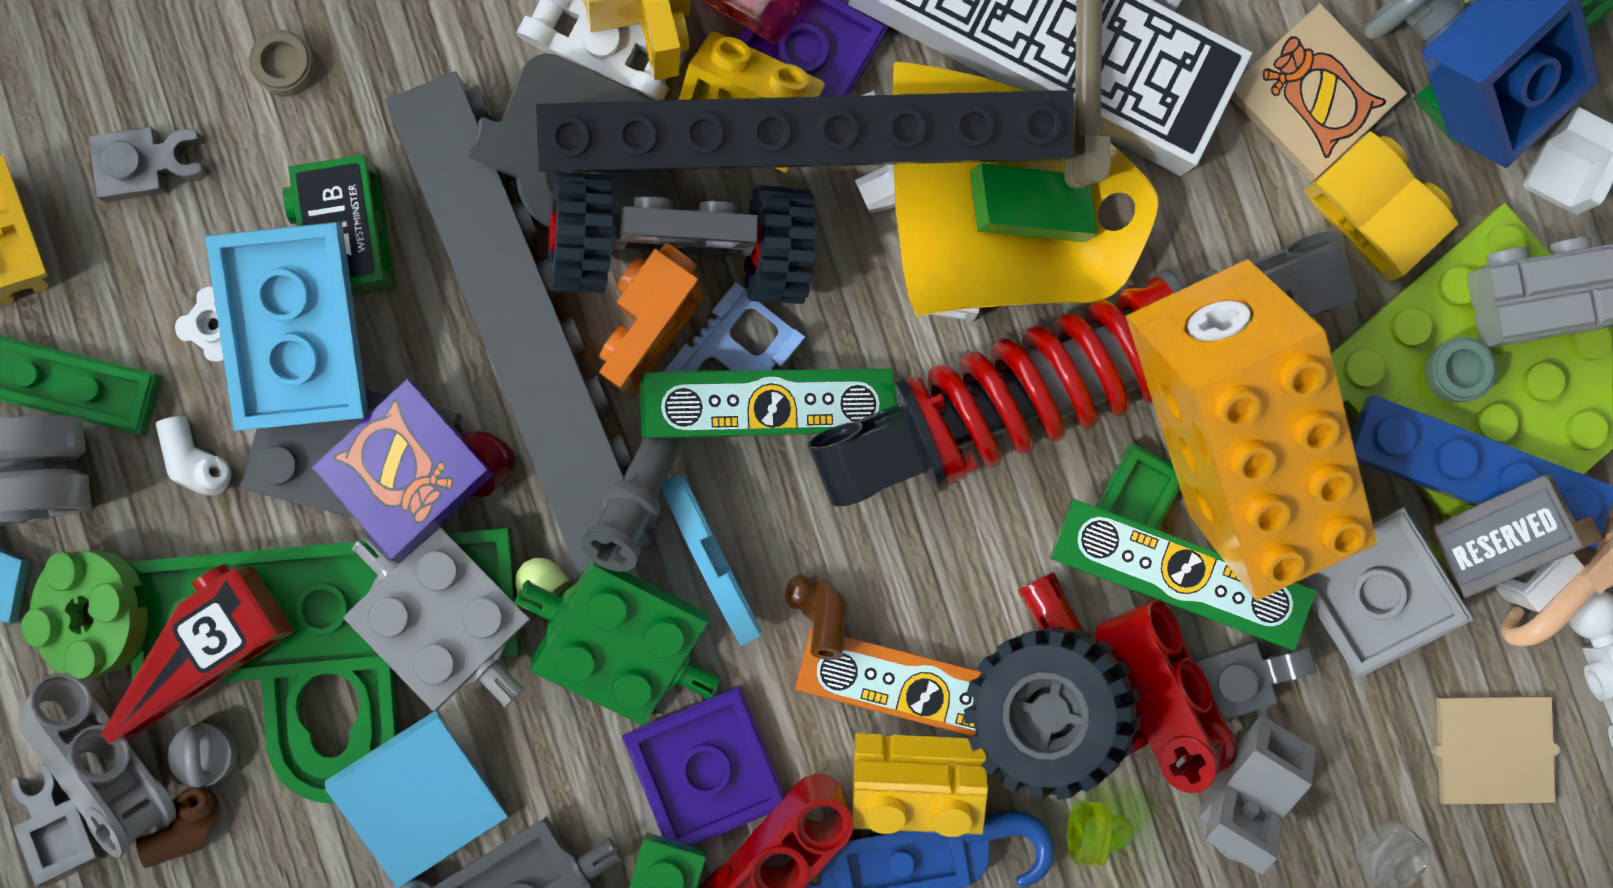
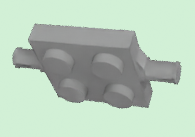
(437, 620)

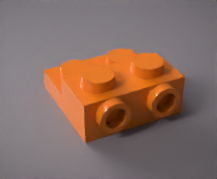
(660, 301)

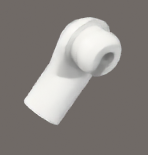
(188, 464)

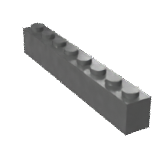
(514, 306)

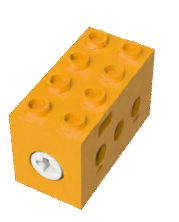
(1254, 427)

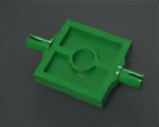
(618, 641)

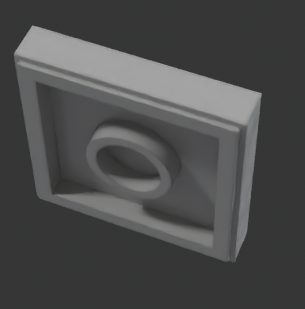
(1388, 596)

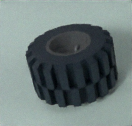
(1053, 712)

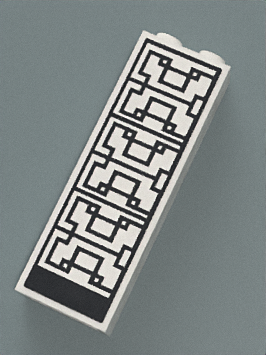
(1158, 71)

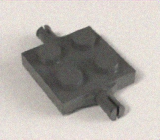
(534, 861)

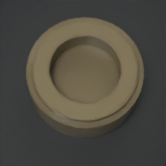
(282, 63)

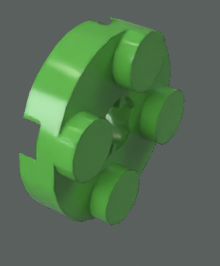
(57, 619)

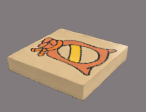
(1316, 92)

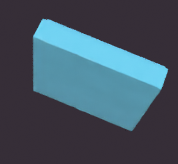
(416, 799)

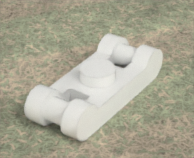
(601, 52)

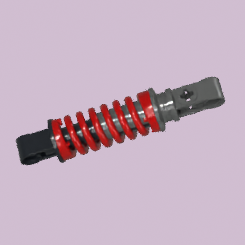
(1042, 380)

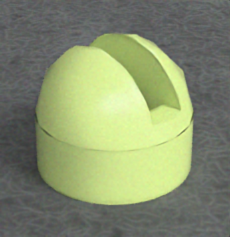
(544, 574)

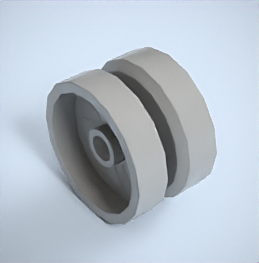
(27, 488)

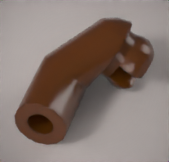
(825, 608)
(187, 834)

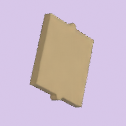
(1495, 750)

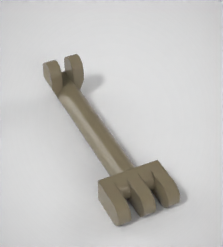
(1091, 150)

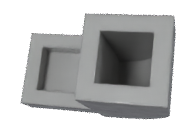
(1256, 794)

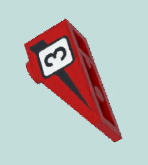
(202, 643)

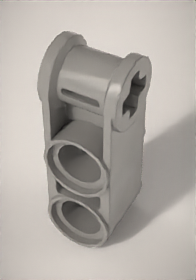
(103, 797)

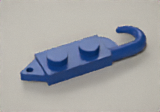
(932, 859)

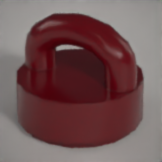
(495, 454)

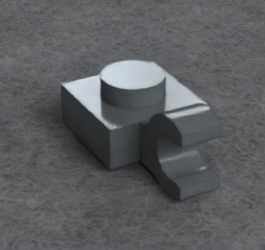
(1244, 680)

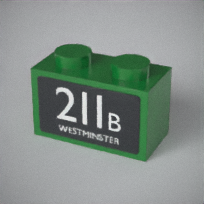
(347, 193)

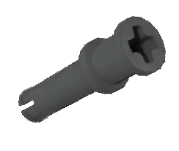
(631, 506)

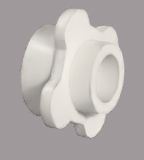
(195, 326)

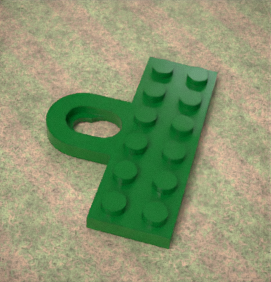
(314, 593)

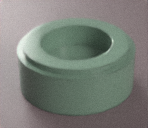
(1460, 370)

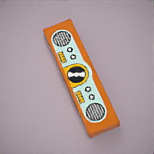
(891, 683)

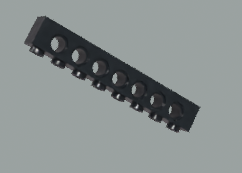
(806, 131)

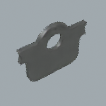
(513, 141)

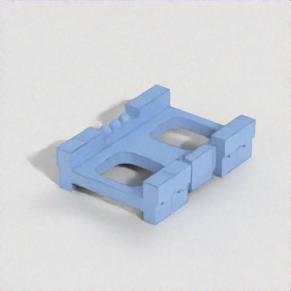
(718, 344)

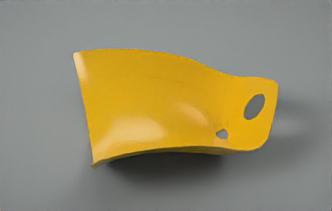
(958, 268)

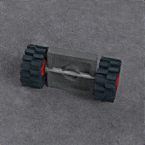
(773, 236)

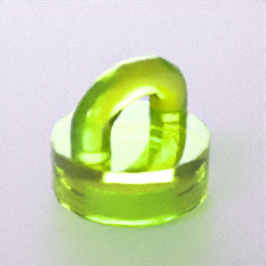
(1091, 833)

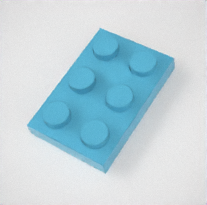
(287, 326)

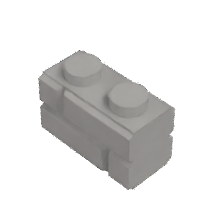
(1543, 295)

